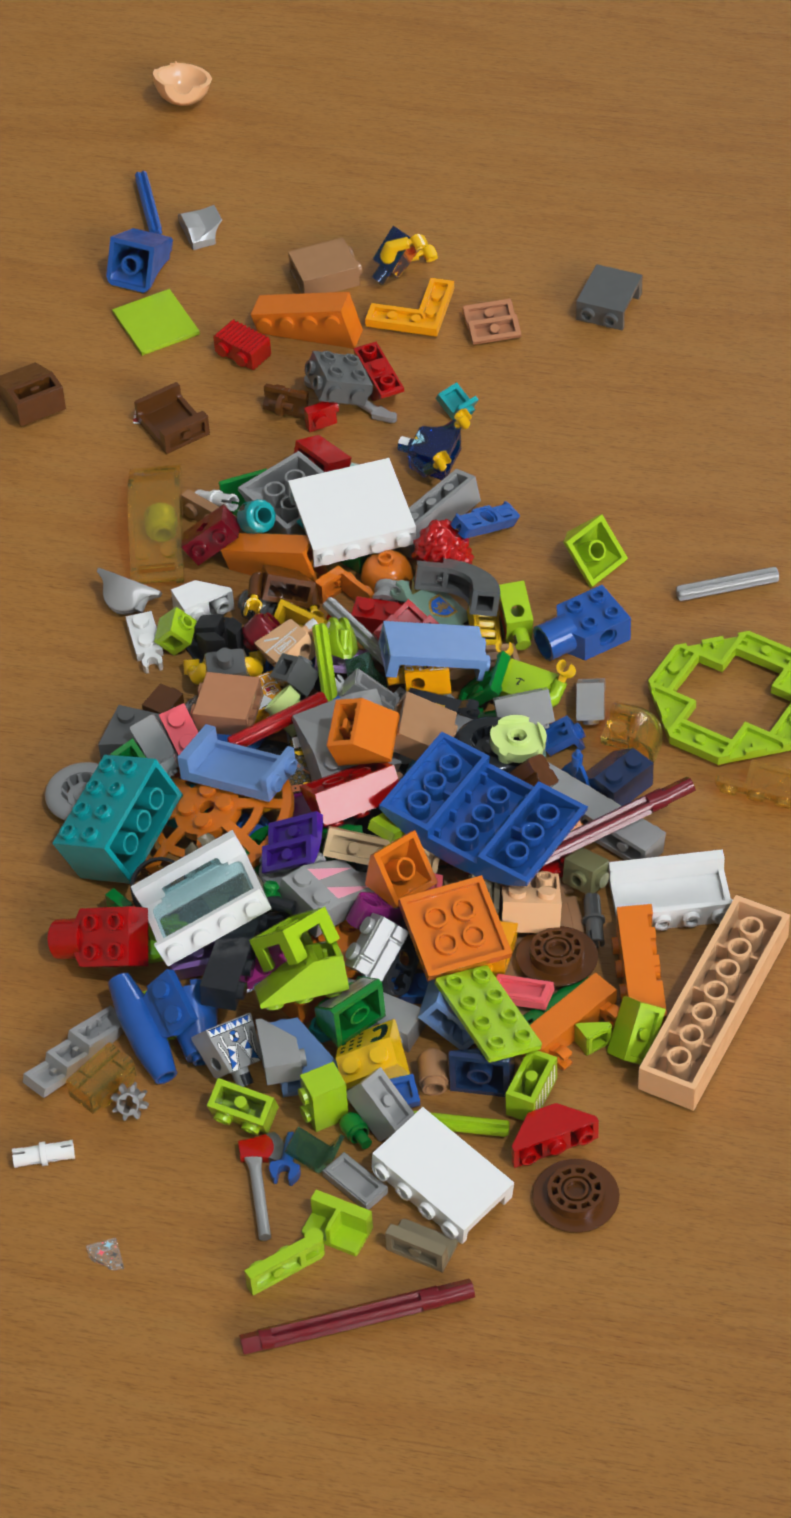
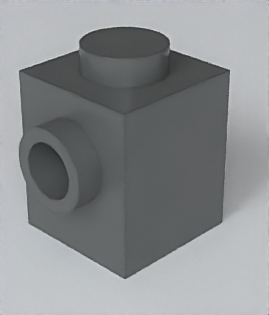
(296, 672)

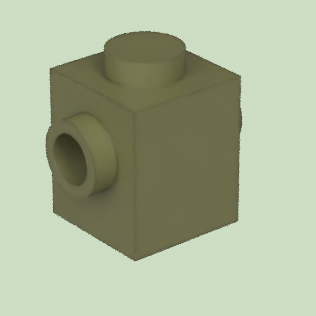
(586, 871)

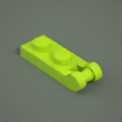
(285, 1262)

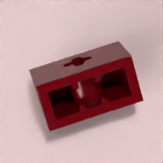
(210, 535)

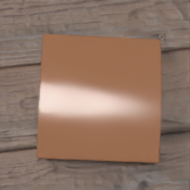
(491, 321)

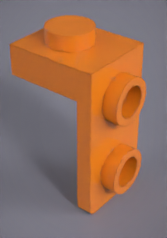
(340, 581)

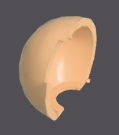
(181, 83)

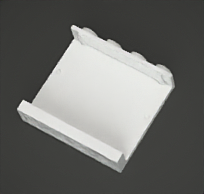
(353, 512)

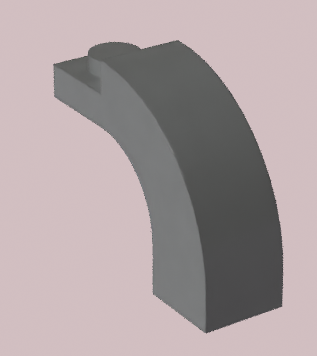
(461, 579)

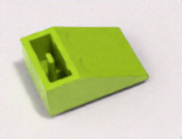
(316, 976)

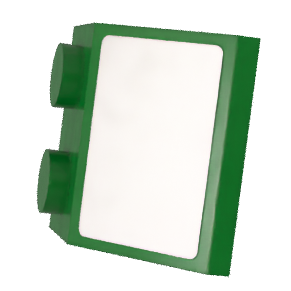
(352, 1010)

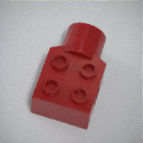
(102, 937)

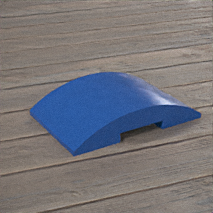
(480, 813)

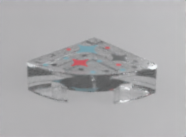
(106, 1254)

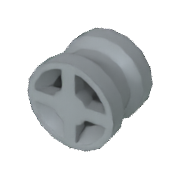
(383, 588)

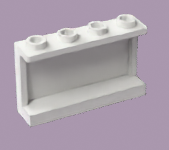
(680, 887)
(440, 1174)

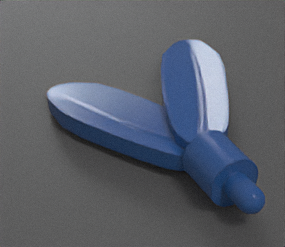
(576, 768)

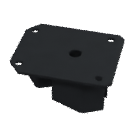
(214, 633)

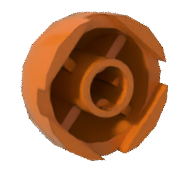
(386, 565)

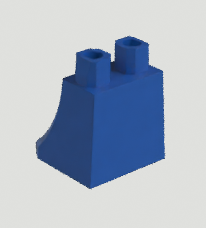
(137, 258)

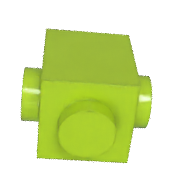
(175, 631)

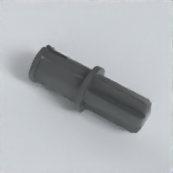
(593, 918)

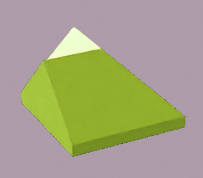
(594, 549)

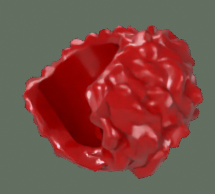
(440, 542)

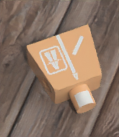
(288, 639)

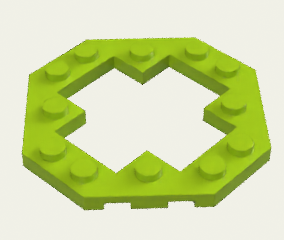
(718, 653)

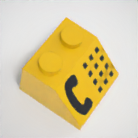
(371, 1050)

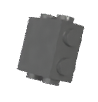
(338, 378)

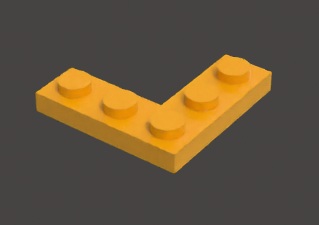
(422, 321)

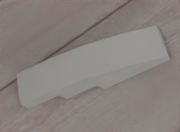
(74, 1052)

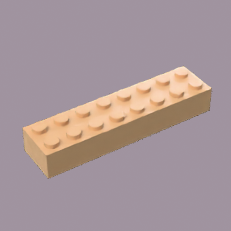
(713, 1002)

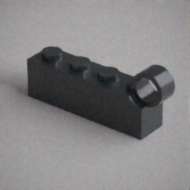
(232, 963)

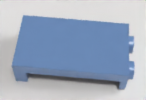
(432, 646)
(235, 766)

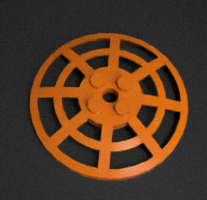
(222, 819)

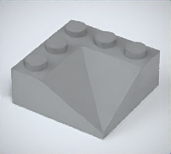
(273, 488)
(313, 732)

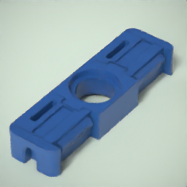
(475, 523)

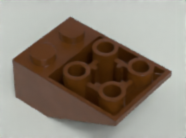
(31, 393)

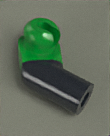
(276, 902)

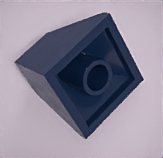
(474, 1074)

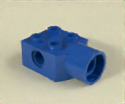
(584, 626)

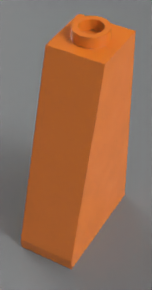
(254, 550)

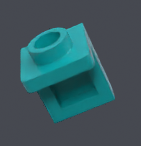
(455, 399)

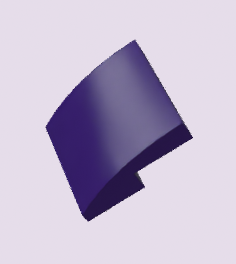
(292, 842)

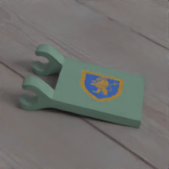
(434, 603)

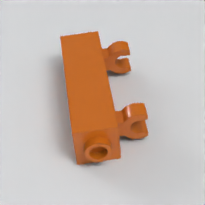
(585, 1004)

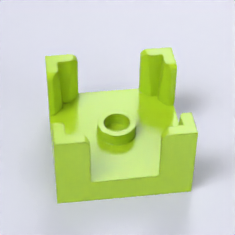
(293, 937)

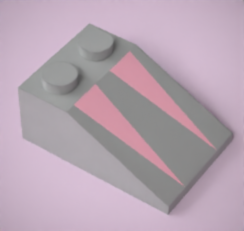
(321, 885)

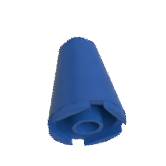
(207, 1019)

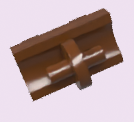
(285, 400)

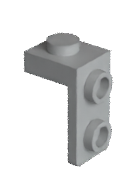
(156, 743)

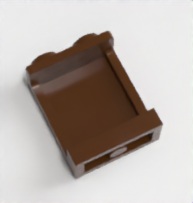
(171, 418)

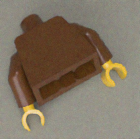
(282, 583)

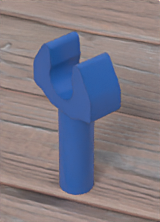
(285, 1164)

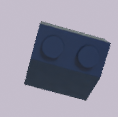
(622, 775)

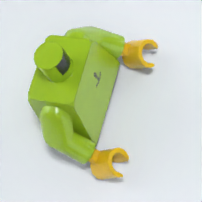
(526, 677)

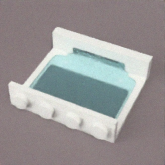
(201, 897)

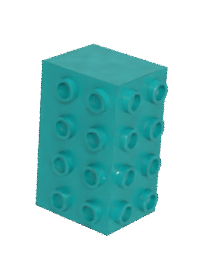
(117, 818)

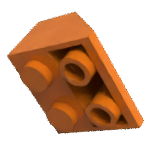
(362, 732)

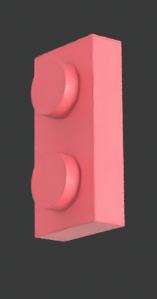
(179, 727)

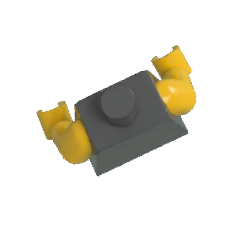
(225, 662)

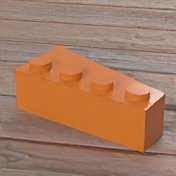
(309, 317)
(638, 956)

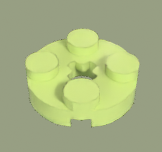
(511, 750)

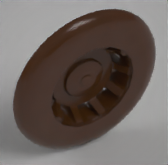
(557, 956)
(577, 1185)

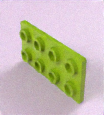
(488, 1013)

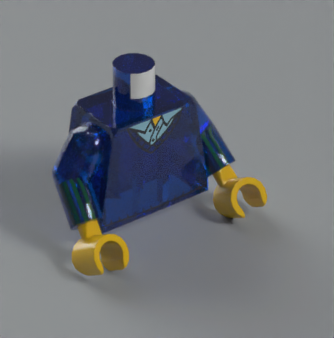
(435, 448)

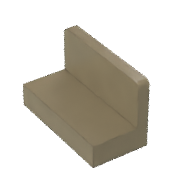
(420, 1244)

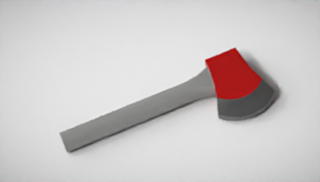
(254, 1152)

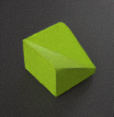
(592, 1036)

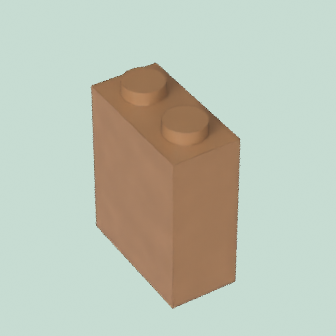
(325, 267)

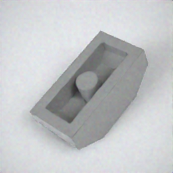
(200, 226)

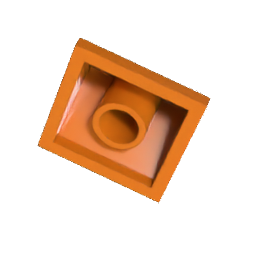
(400, 870)

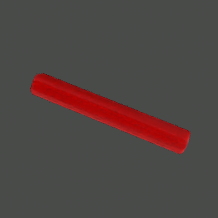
(275, 722)

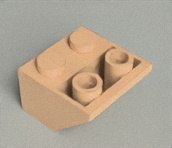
(534, 905)

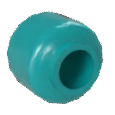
(256, 516)

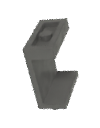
(608, 296)

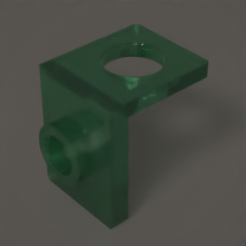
(312, 1150)

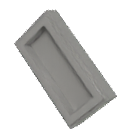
(355, 1181)

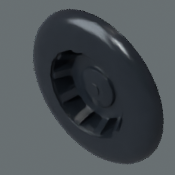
(477, 735)

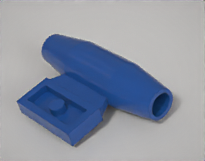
(152, 1018)

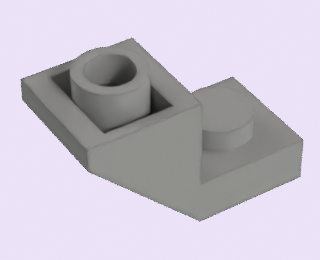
(590, 700)

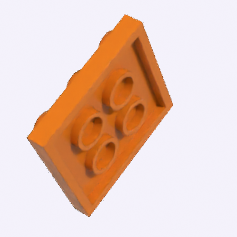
(454, 928)

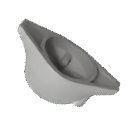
(125, 595)

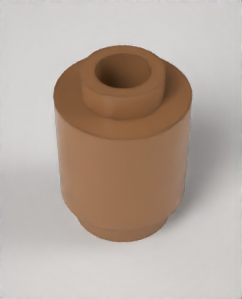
(433, 1071)

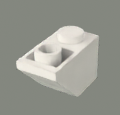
(202, 598)

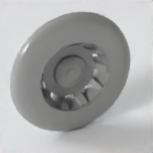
(71, 779)

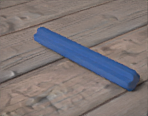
(148, 202)

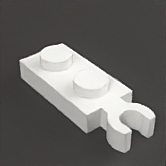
(142, 634)

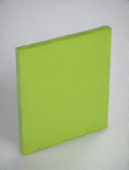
(155, 322)

